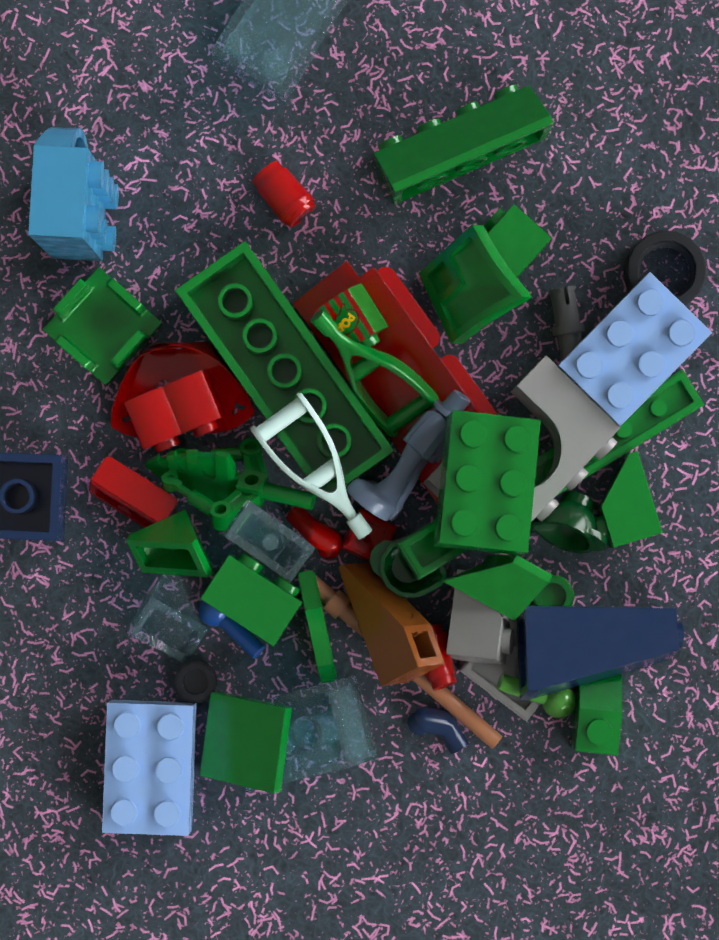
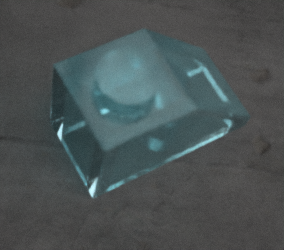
(268, 540)

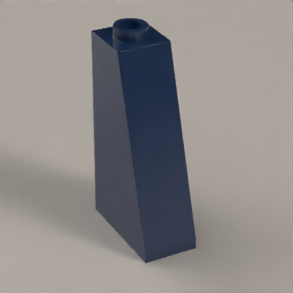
(586, 644)

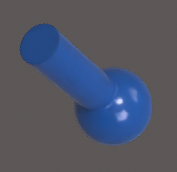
(238, 633)

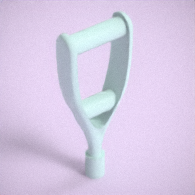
(322, 475)

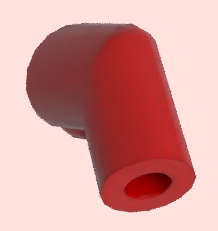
(322, 537)

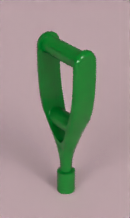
(370, 361)

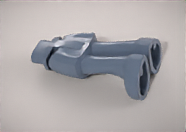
(423, 445)

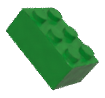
(487, 482)

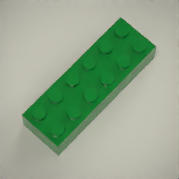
(279, 358)

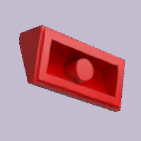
(131, 493)

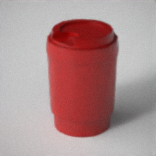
(283, 193)

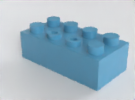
(70, 197)

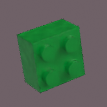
(253, 598)

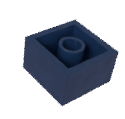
(33, 496)

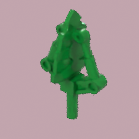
(216, 487)

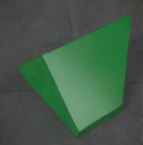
(171, 548)
(502, 583)

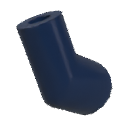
(438, 722)

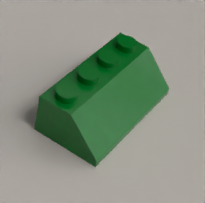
(462, 143)

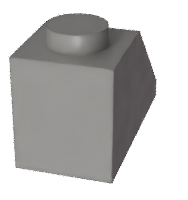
(478, 632)

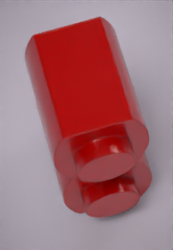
(175, 409)

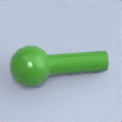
(556, 704)

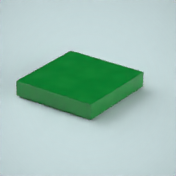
(246, 742)

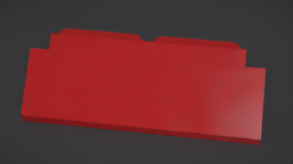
(407, 338)

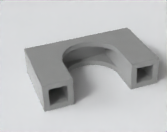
(574, 423)

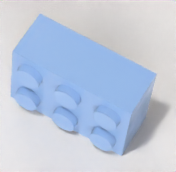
(634, 348)
(149, 767)

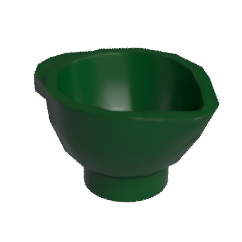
(572, 525)
(398, 577)

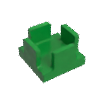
(101, 325)

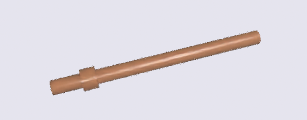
(338, 606)

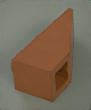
(393, 630)

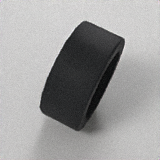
(678, 242)

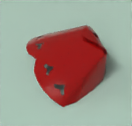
(173, 364)

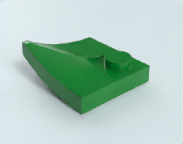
(471, 285)

